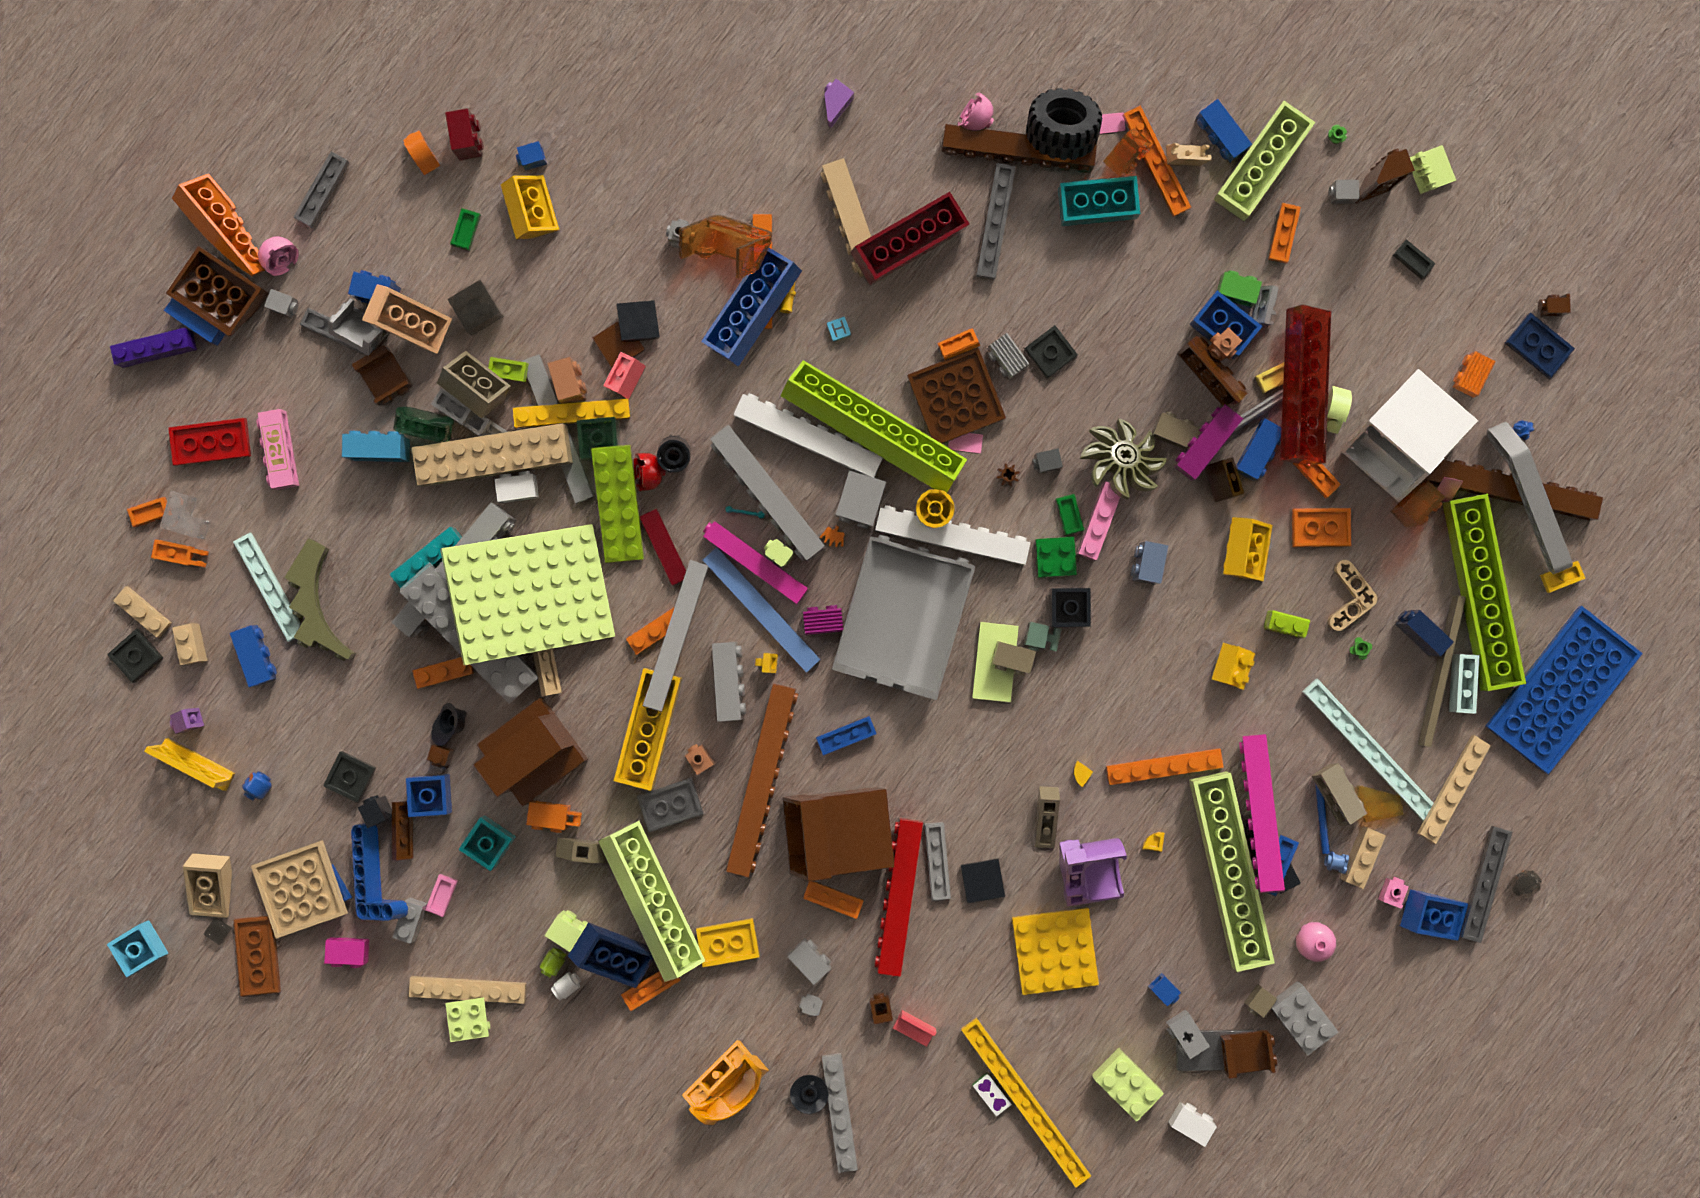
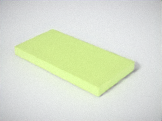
(988, 681)

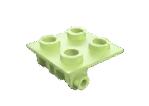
(1432, 169)
(467, 1019)

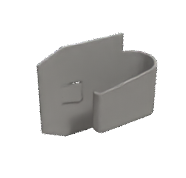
(811, 1005)

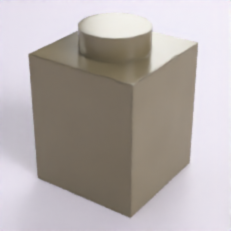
(1260, 1001)

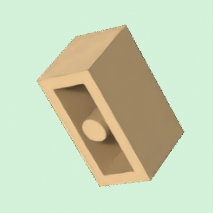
(189, 644)

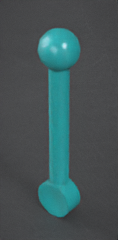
(760, 514)

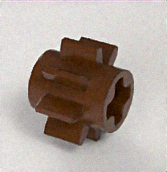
(1010, 470)

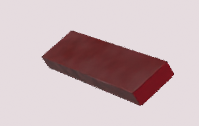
(664, 546)

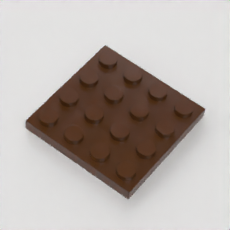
(956, 396)

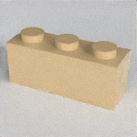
(1363, 856)

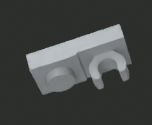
(1264, 305)

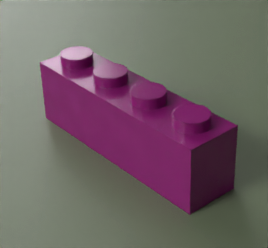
(1208, 442)

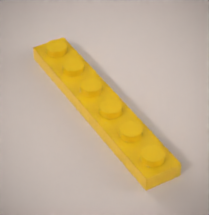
(569, 412)

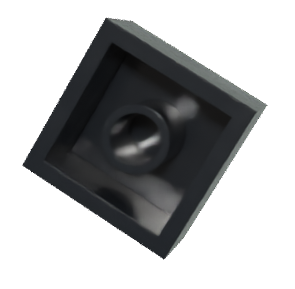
(1070, 607)

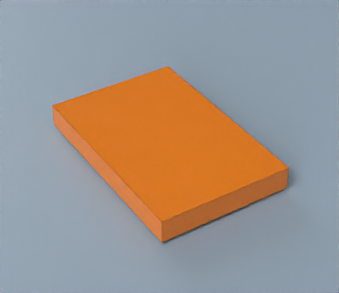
(1321, 527)

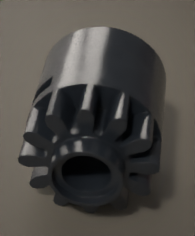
(671, 462)

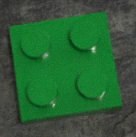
(1056, 557)

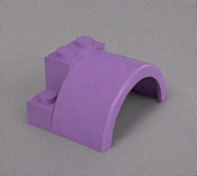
(1091, 870)

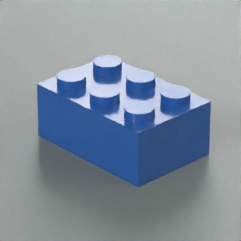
(1222, 313)

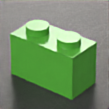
(1239, 288)

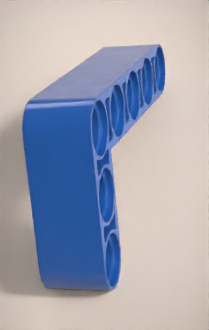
(367, 878)

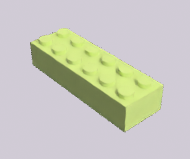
(1264, 160)

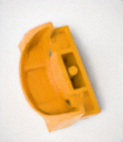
(728, 1084)

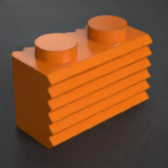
(1473, 374)

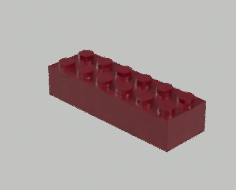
(909, 238)

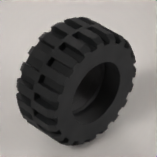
(1061, 140)

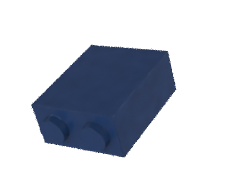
(1424, 632)

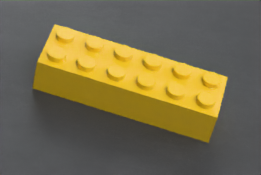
(646, 736)

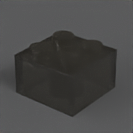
(475, 307)

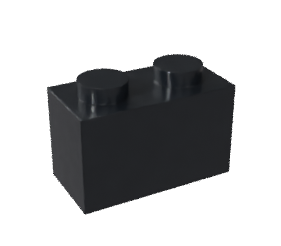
(375, 810)

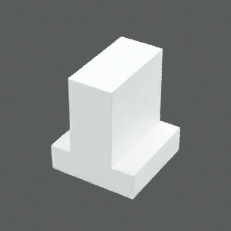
(1409, 436)

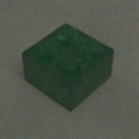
(596, 434)

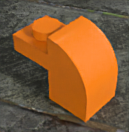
(421, 152)

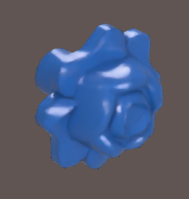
(1523, 429)

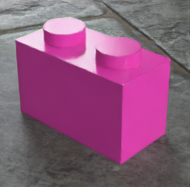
(346, 951)

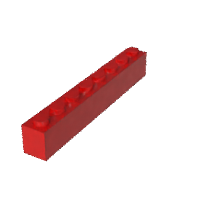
(899, 897)

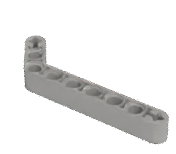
(1532, 495)

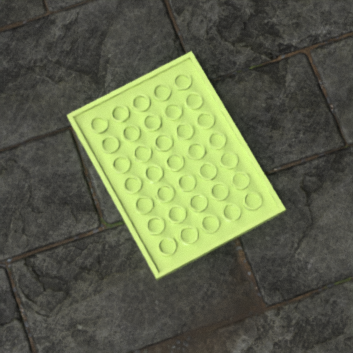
(527, 593)

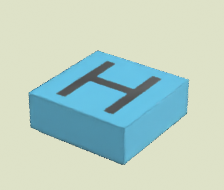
(838, 329)

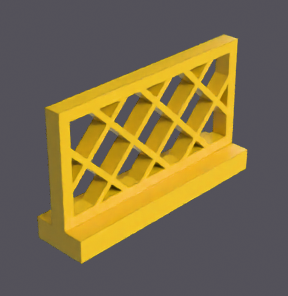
(192, 764)

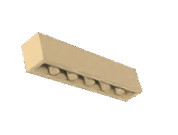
(847, 206)

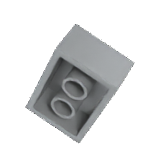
(1303, 1018)

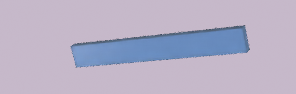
(761, 609)

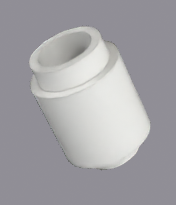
(566, 985)

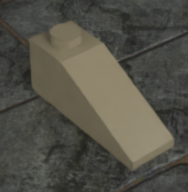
(1047, 817)

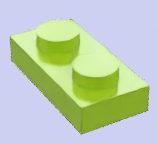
(509, 369)

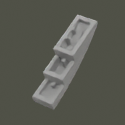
(455, 409)

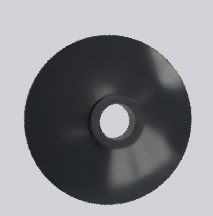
(809, 1103)

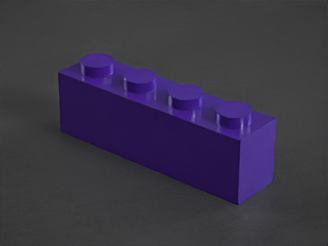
(153, 347)

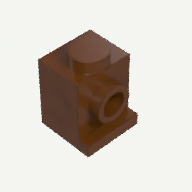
(1555, 305)
(440, 756)
(881, 1015)

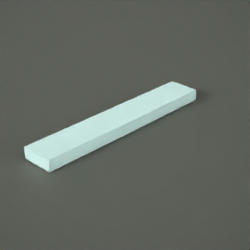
(268, 585)

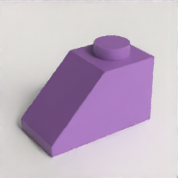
(836, 100)
(186, 720)

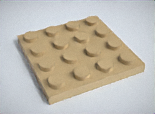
(299, 889)

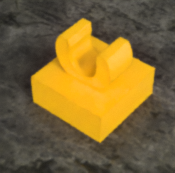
(768, 662)

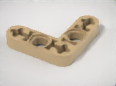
(1357, 601)

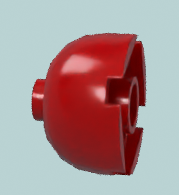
(647, 471)

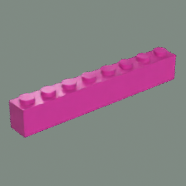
(1263, 814)

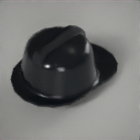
(448, 722)

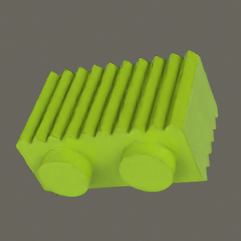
(1286, 624)

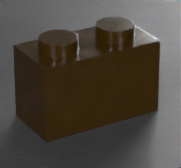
(1224, 479)

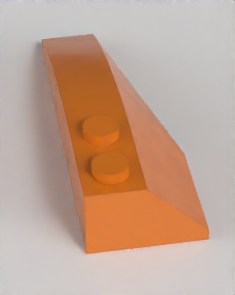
(218, 222)

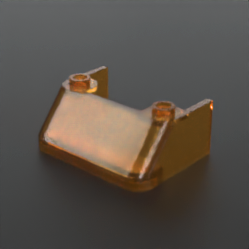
(727, 238)

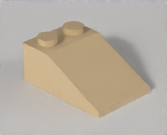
(208, 884)

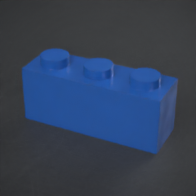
(1223, 131)
(194, 322)
(1259, 450)
(253, 655)

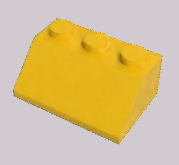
(529, 206)
(1247, 549)

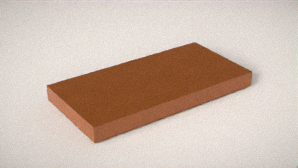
(256, 956)

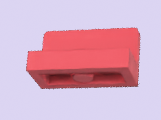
(624, 375)
(914, 1028)

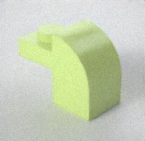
(1338, 408)

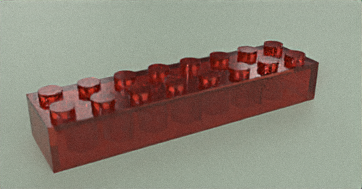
(1305, 385)

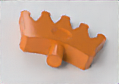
(834, 535)

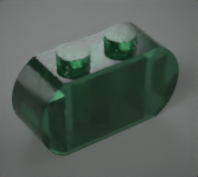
(423, 424)

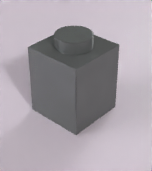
(1047, 461)

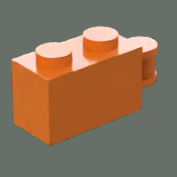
(551, 816)

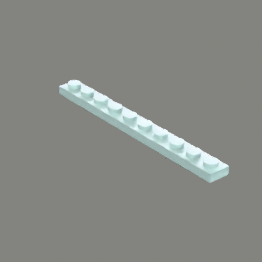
(1368, 748)

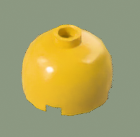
(935, 508)

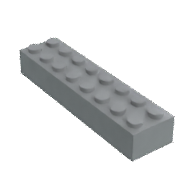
(768, 494)
(489, 526)
(431, 597)

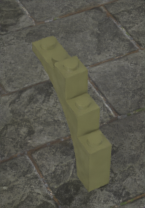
(314, 628)

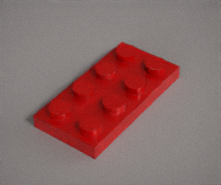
(209, 441)

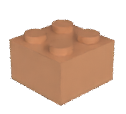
(567, 380)

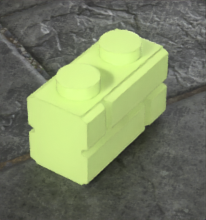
(778, 553)

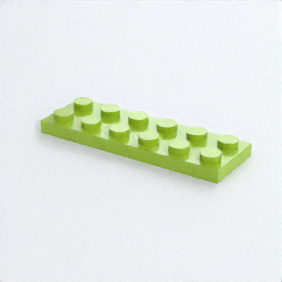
(617, 503)

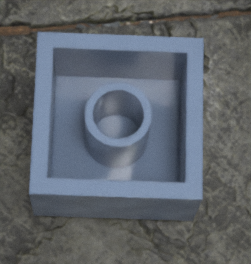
(1149, 562)

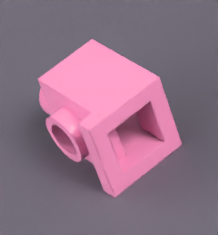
(1387, 892)

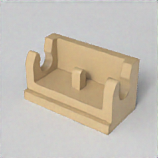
(1187, 154)

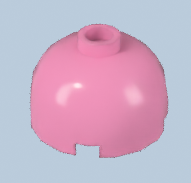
(977, 113)
(277, 254)
(1316, 942)

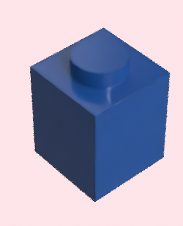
(531, 156)
(1165, 990)

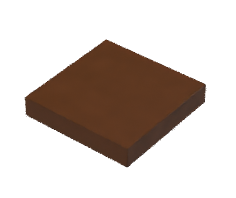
(611, 345)

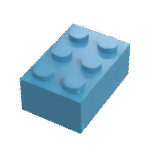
(376, 446)

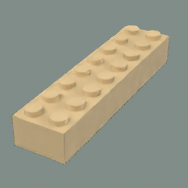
(492, 455)

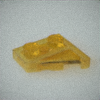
(1379, 804)

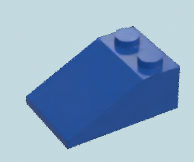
(1433, 915)

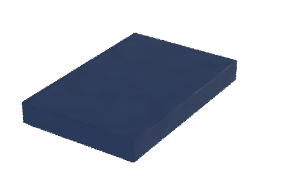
(1539, 345)

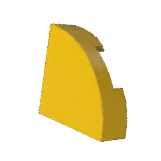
(1081, 773)
(1154, 842)

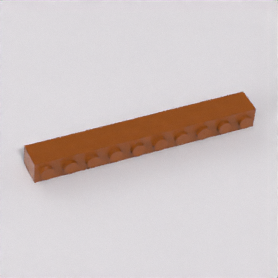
(761, 779)

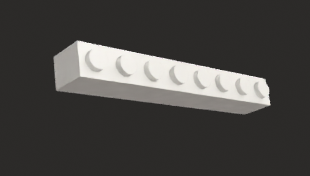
(806, 435)
(953, 536)

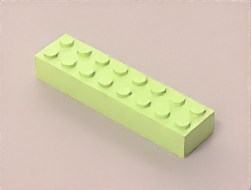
(652, 901)

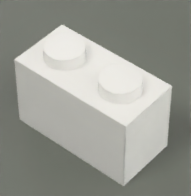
(516, 487)
(1192, 1124)

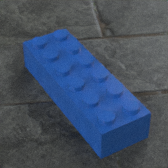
(751, 307)

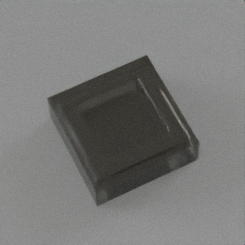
(217, 931)

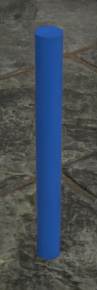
(1322, 822)

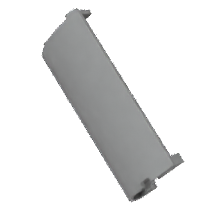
(903, 617)

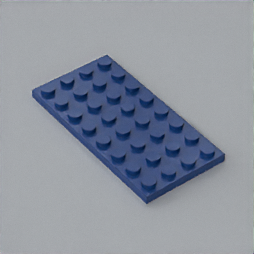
(1564, 689)

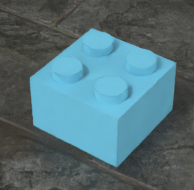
(137, 948)

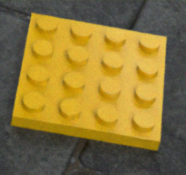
(1055, 951)

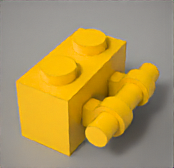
(1233, 666)

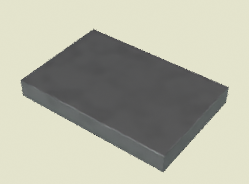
(670, 805)

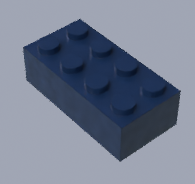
(611, 955)

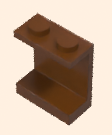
(383, 375)
(1248, 1052)

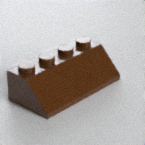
(1386, 174)

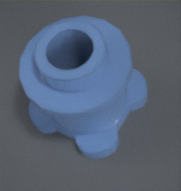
(1336, 862)

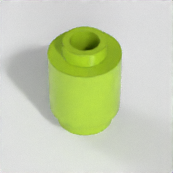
(552, 962)

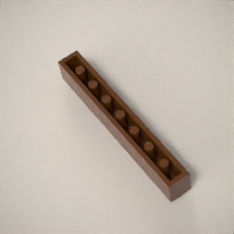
(1007, 147)

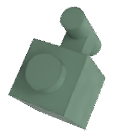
(1038, 634)

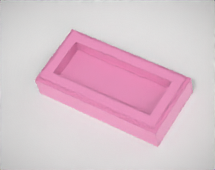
(441, 895)

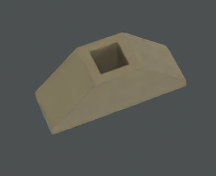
(580, 850)

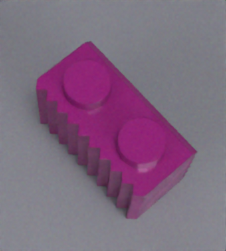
(823, 621)

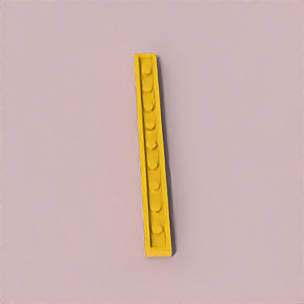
(1026, 1102)

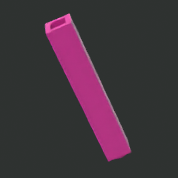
(754, 562)

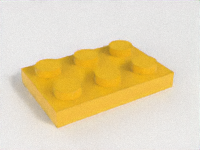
(728, 942)

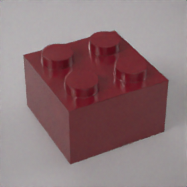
(463, 134)

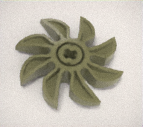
(1123, 458)

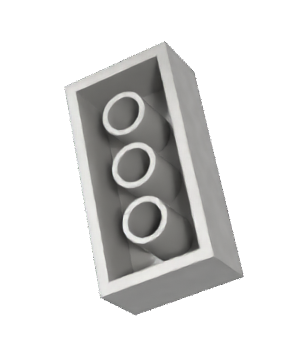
(727, 681)

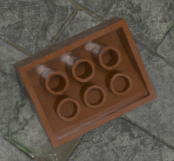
(216, 292)
(1212, 372)

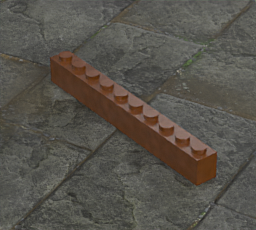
(1500, 486)

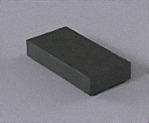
(1414, 259)

